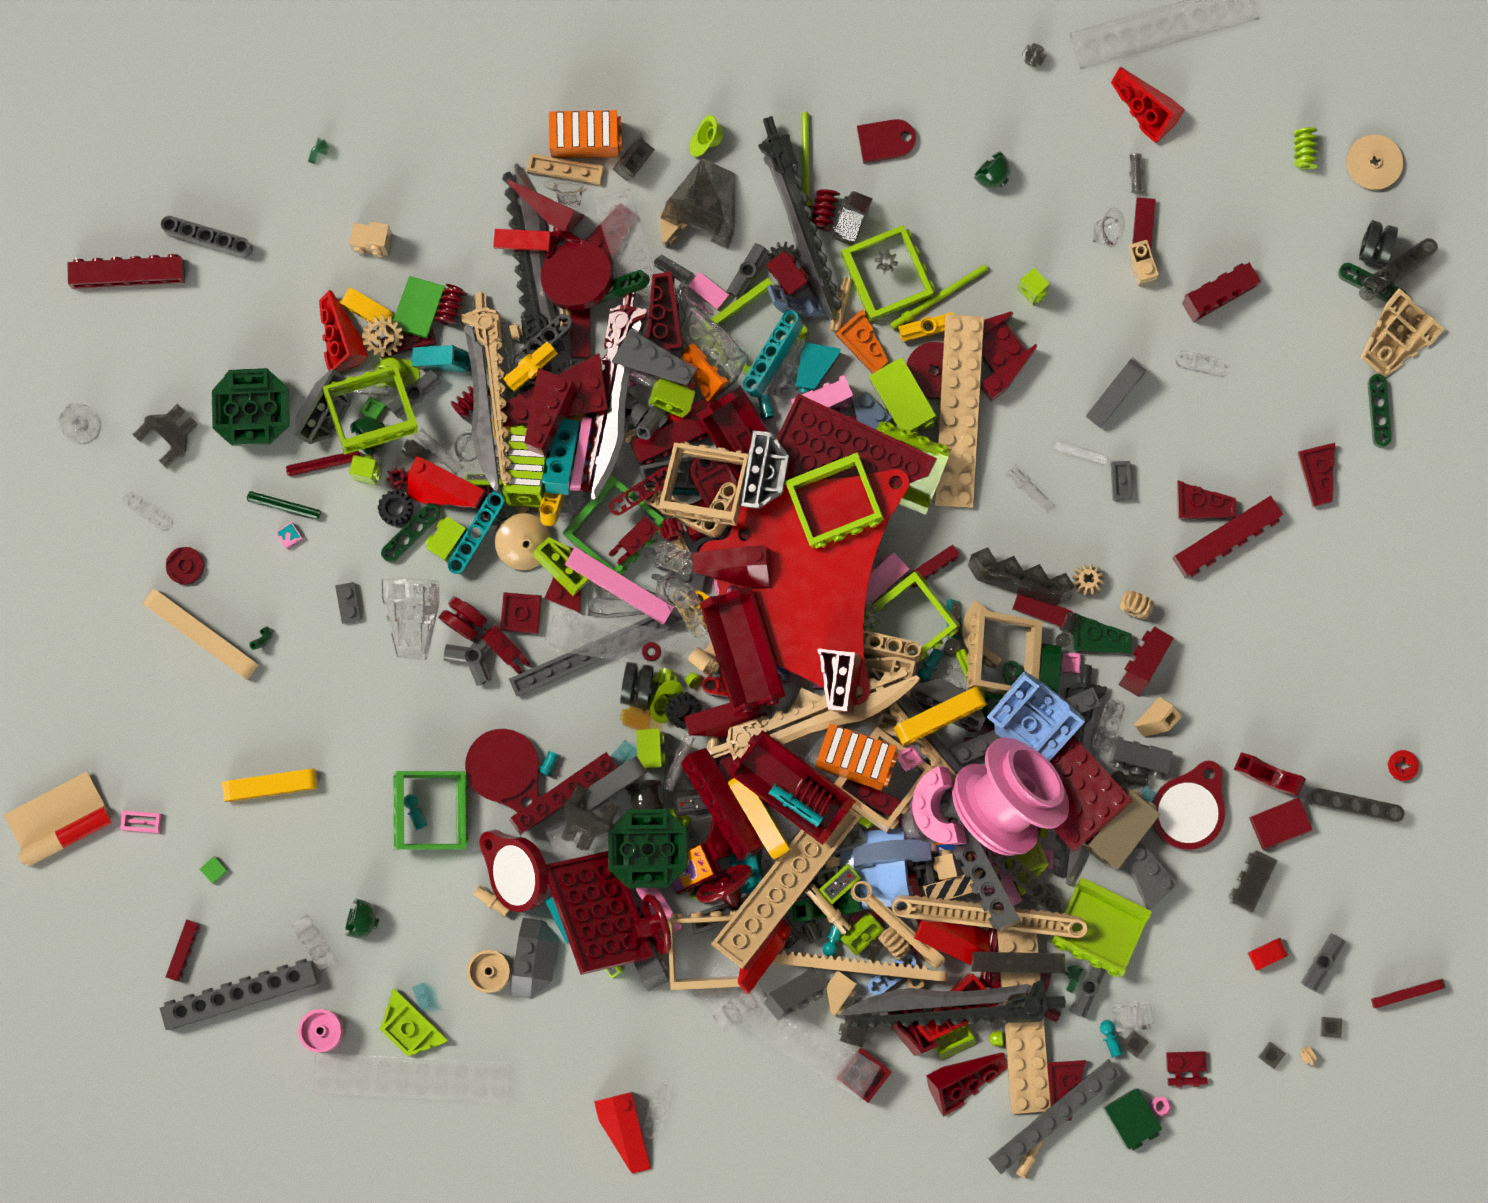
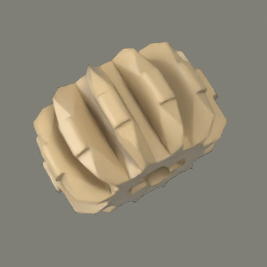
(1085, 573)
(1136, 604)
(894, 943)

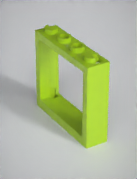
(743, 302)
(870, 311)
(380, 435)
(821, 473)
(916, 577)

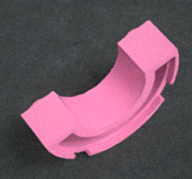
(927, 808)

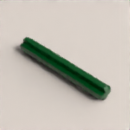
(283, 505)

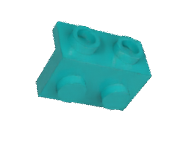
(757, 872)

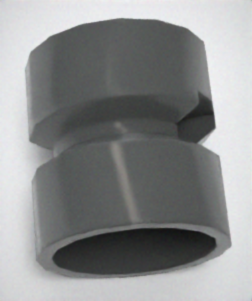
(634, 410)

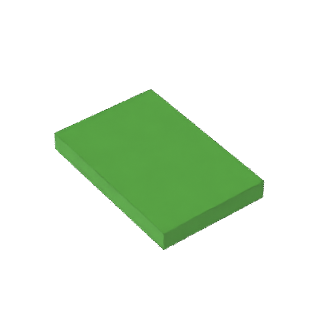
(418, 306)

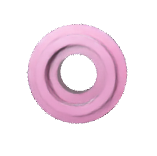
(1165, 1110)

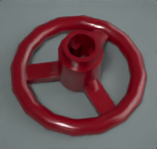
(727, 887)
(650, 925)

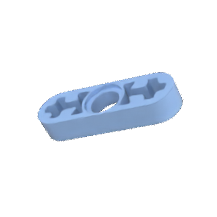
(883, 988)

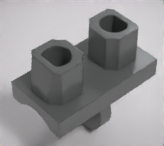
(924, 871)

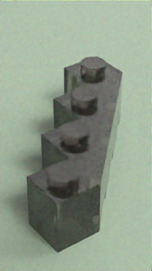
(1011, 577)

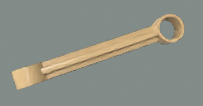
(930, 954)

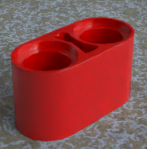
(719, 690)
(1268, 954)

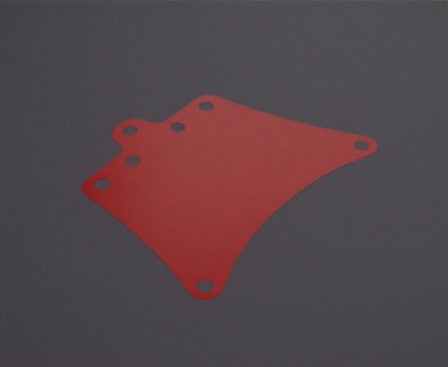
(819, 592)

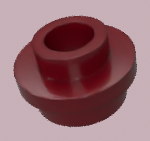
(646, 647)

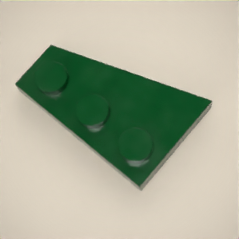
(1097, 637)

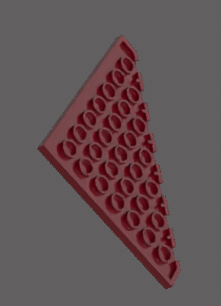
(820, 435)

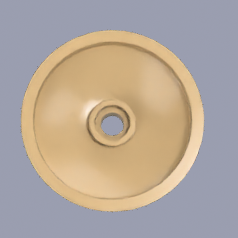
(511, 536)

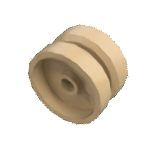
(500, 971)

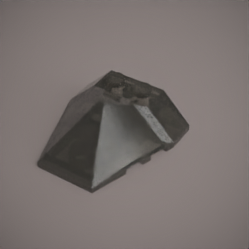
(705, 202)

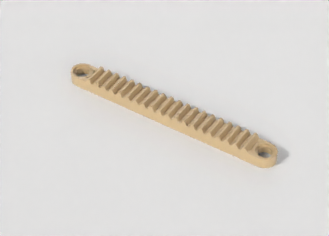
(973, 914)
(859, 967)

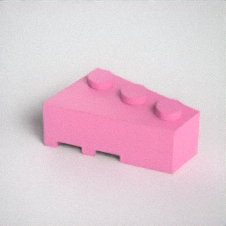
(834, 395)

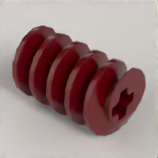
(823, 208)
(450, 305)
(465, 404)
(813, 796)

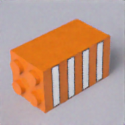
(585, 134)
(857, 757)

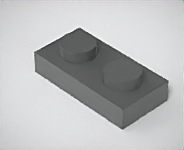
(1121, 480)
(348, 602)

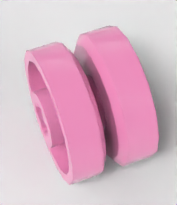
(311, 1037)

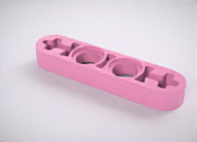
(581, 454)

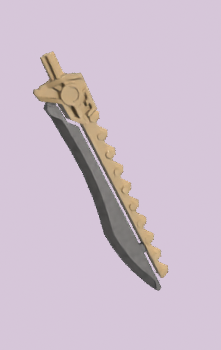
(489, 334)
(930, 745)

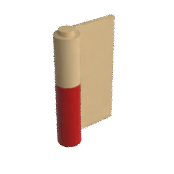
(58, 819)

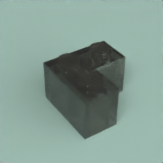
(852, 215)

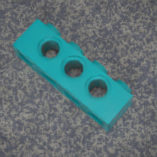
(560, 482)

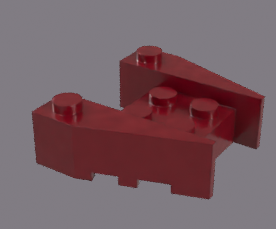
(1002, 355)

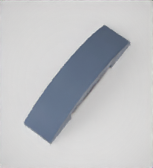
(804, 307)
(891, 851)

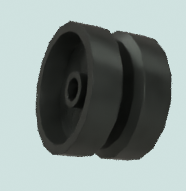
(1378, 243)
(639, 685)

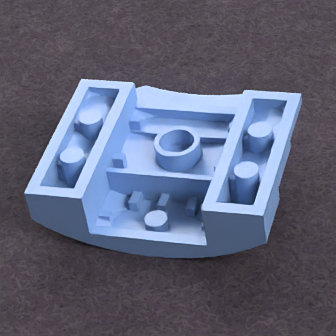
(1035, 716)
(885, 878)

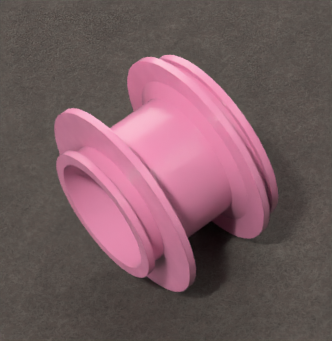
(1010, 797)

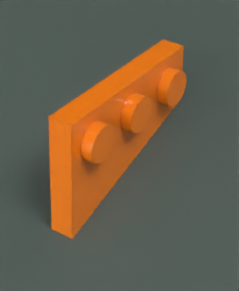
(862, 342)
(706, 375)

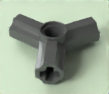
(460, 654)

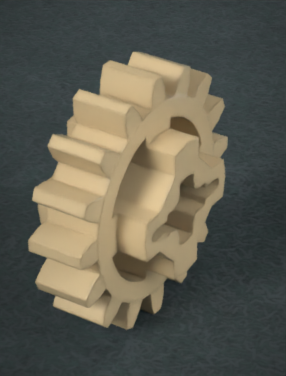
(390, 335)

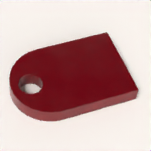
(883, 140)
(710, 479)

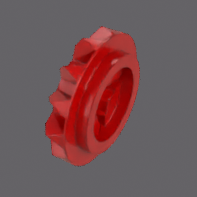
(1409, 759)

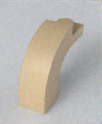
(989, 657)

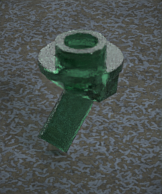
(321, 146)
(1073, 973)

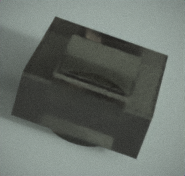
(1331, 1027)
(1134, 1043)
(1271, 1055)

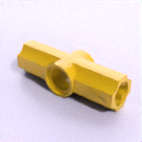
(915, 329)
(529, 365)

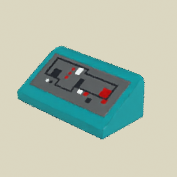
(955, 608)

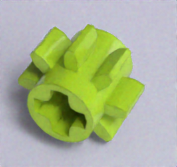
(663, 676)

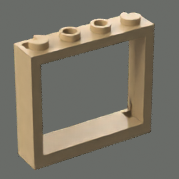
(696, 512)
(975, 640)
(902, 808)
(697, 983)

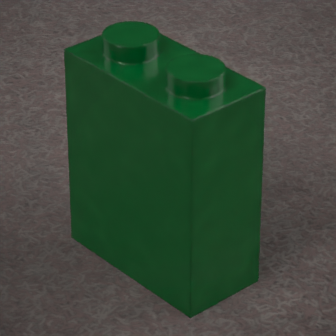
(1132, 1119)

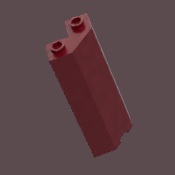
(728, 416)
(742, 650)
(772, 763)

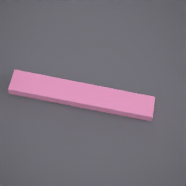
(618, 585)

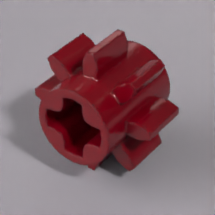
(396, 472)
(671, 529)

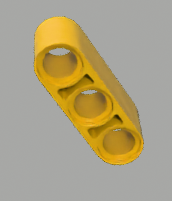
(364, 306)

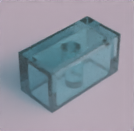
(622, 753)
(1147, 793)
(422, 996)

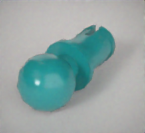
(931, 663)
(410, 803)
(830, 948)
(1107, 1028)

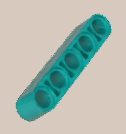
(773, 344)
(470, 538)

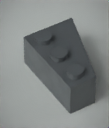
(1140, 757)
(1149, 875)

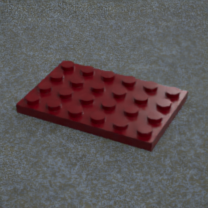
(1091, 794)
(596, 913)

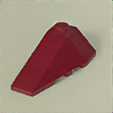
(554, 213)
(735, 565)
(718, 720)
(956, 1082)

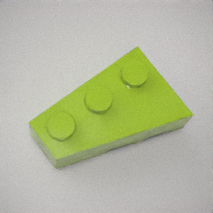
(552, 557)

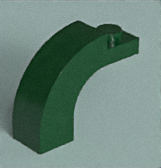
(1050, 665)
(808, 910)

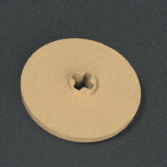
(1367, 174)

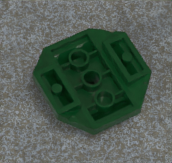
(247, 388)
(651, 828)

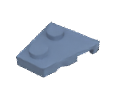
(869, 411)

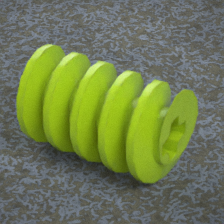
(1303, 148)

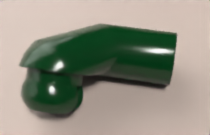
(262, 641)

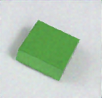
(373, 408)
(213, 870)

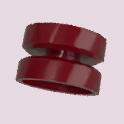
(461, 620)

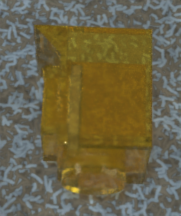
(635, 718)

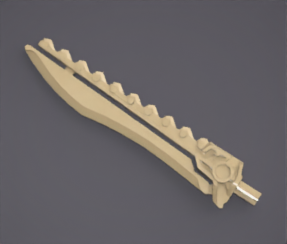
(881, 699)

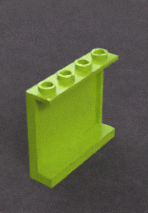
(921, 492)
(1112, 927)

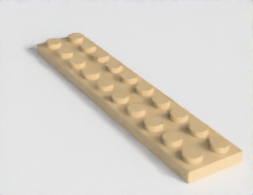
(960, 408)
(778, 892)
(1024, 1040)

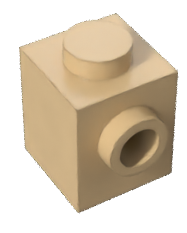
(947, 865)

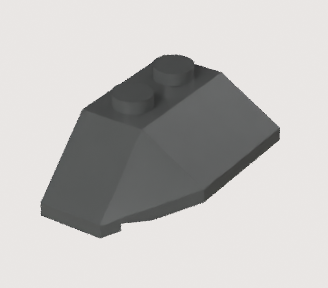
(314, 418)
(764, 471)
(938, 691)
(533, 958)

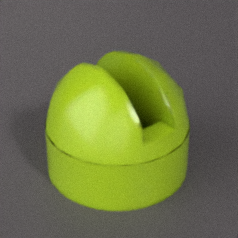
(693, 680)
(996, 1039)

